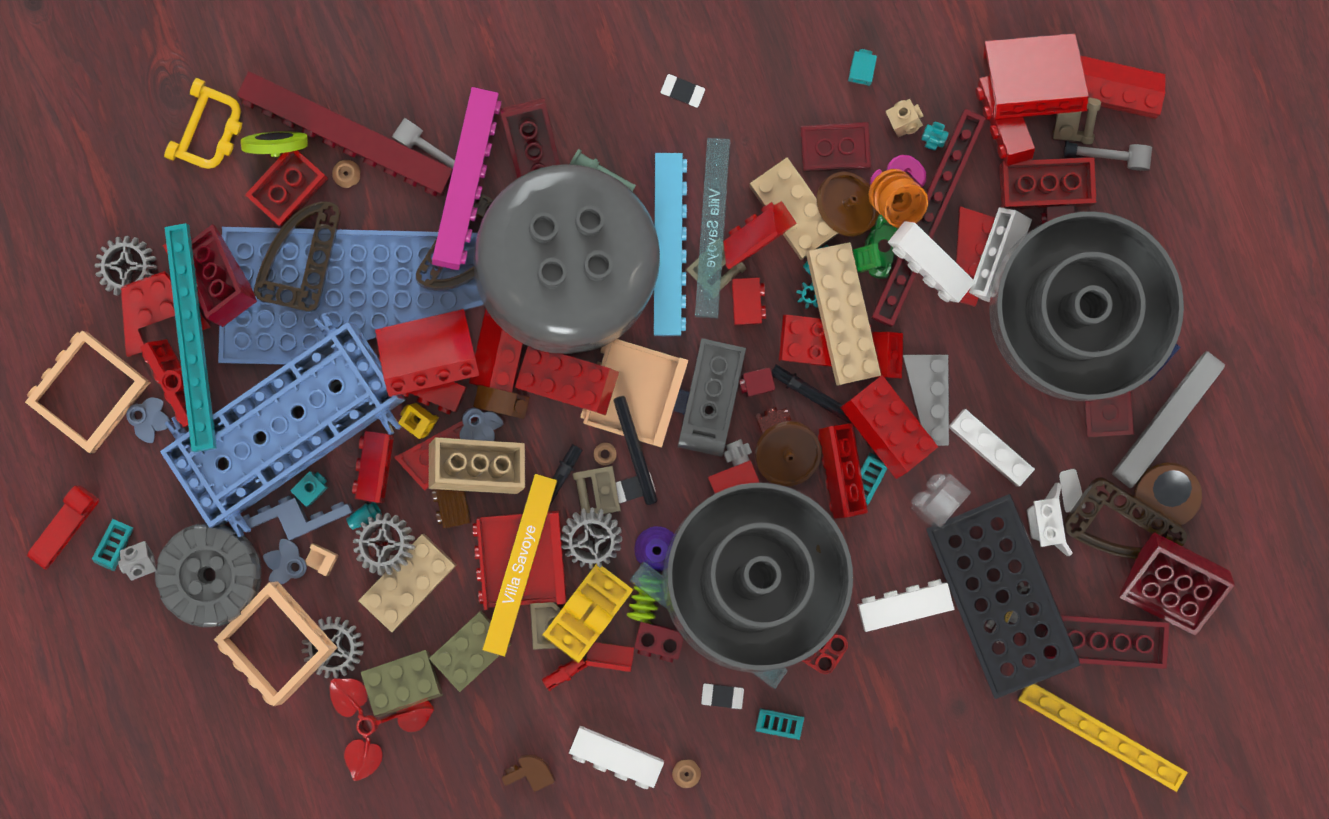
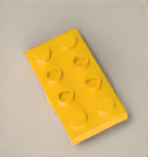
(587, 612)

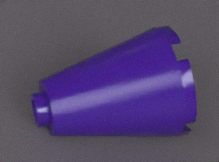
(647, 540)

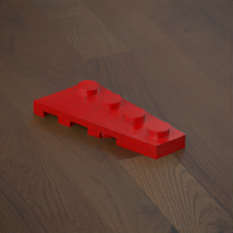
(971, 241)
(416, 459)

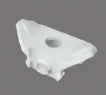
(1047, 522)

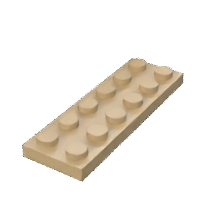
(843, 313)

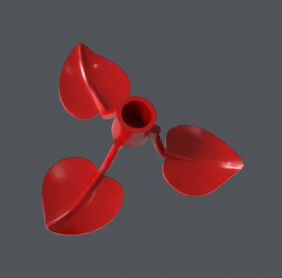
(361, 756)

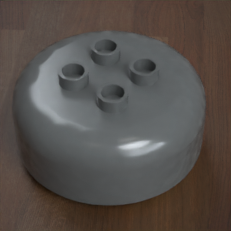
(566, 259)
(1086, 306)
(750, 579)

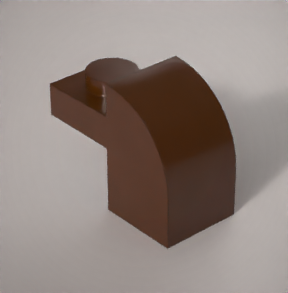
(501, 402)
(534, 769)

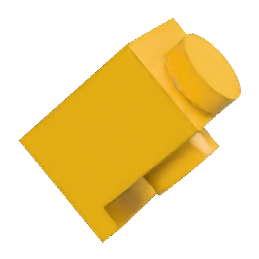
(410, 422)

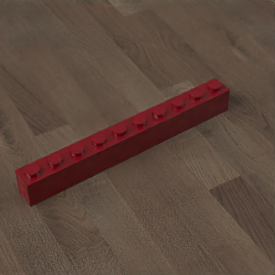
(344, 133)
(938, 196)

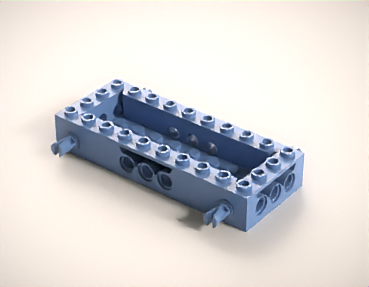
(290, 441)

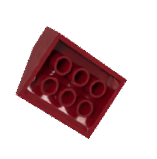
(1176, 584)

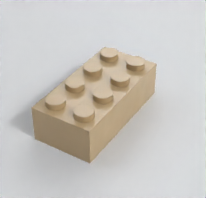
(786, 185)
(476, 465)
(402, 592)

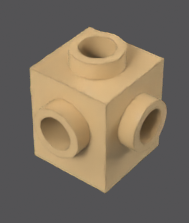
(905, 117)

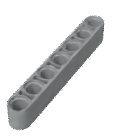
(1168, 419)

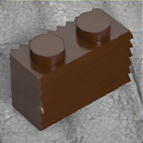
(452, 507)

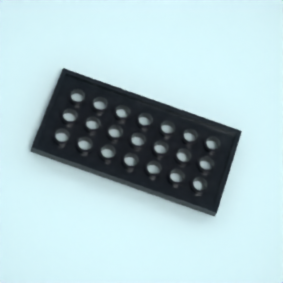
(1039, 593)

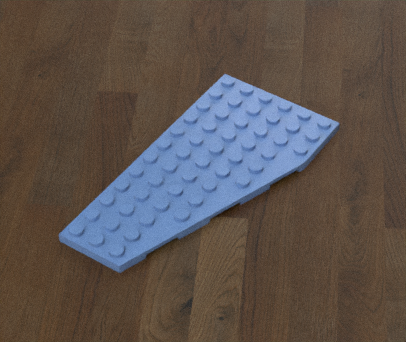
(366, 284)

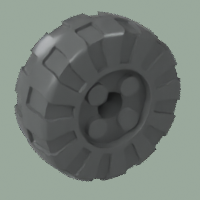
(183, 575)

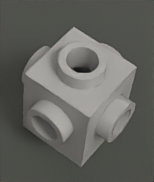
(137, 561)

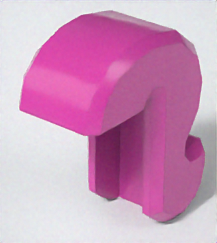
(907, 164)

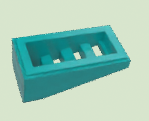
(880, 473)
(97, 557)
(761, 719)

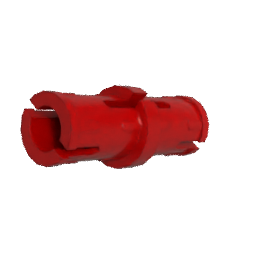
(563, 674)

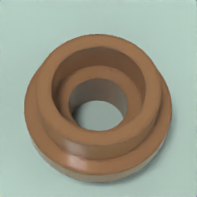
(605, 446)

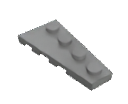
(930, 393)

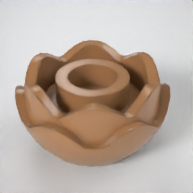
(349, 180)
(686, 766)

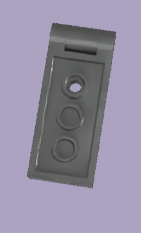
(716, 386)

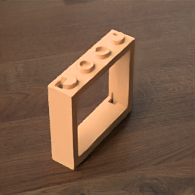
(116, 414)
(300, 619)

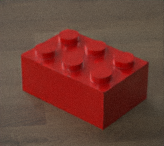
(286, 186)

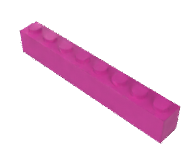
(465, 179)

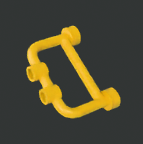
(224, 146)

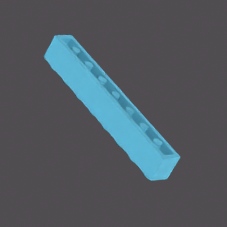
(670, 234)

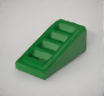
(866, 257)

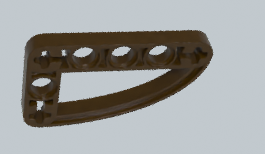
(311, 266)
(456, 281)
(1126, 510)

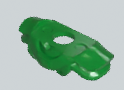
(881, 231)

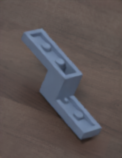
(294, 518)

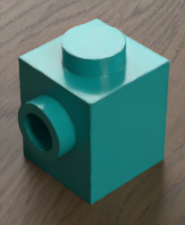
(310, 488)

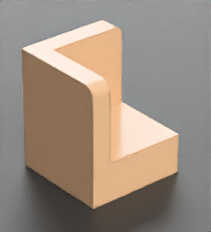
(321, 559)

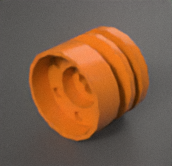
(898, 197)

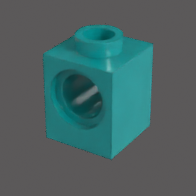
(862, 67)

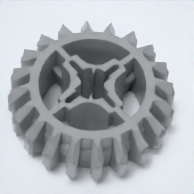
(125, 256)
(600, 535)
(384, 552)
(342, 652)

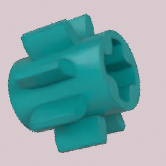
(934, 136)
(807, 301)

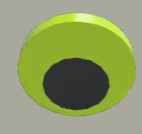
(274, 142)

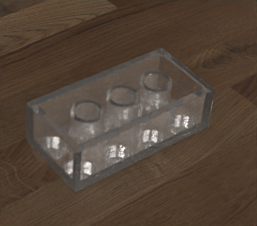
(939, 499)

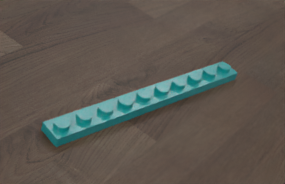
(190, 338)

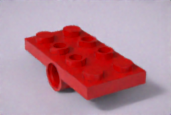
(804, 341)
(168, 374)

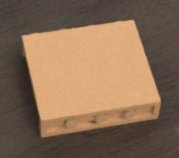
(650, 388)

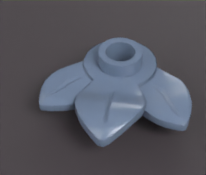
(151, 420)
(482, 428)
(281, 562)

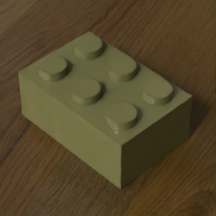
(463, 655)
(401, 683)

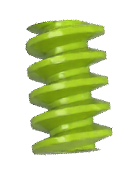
(642, 607)

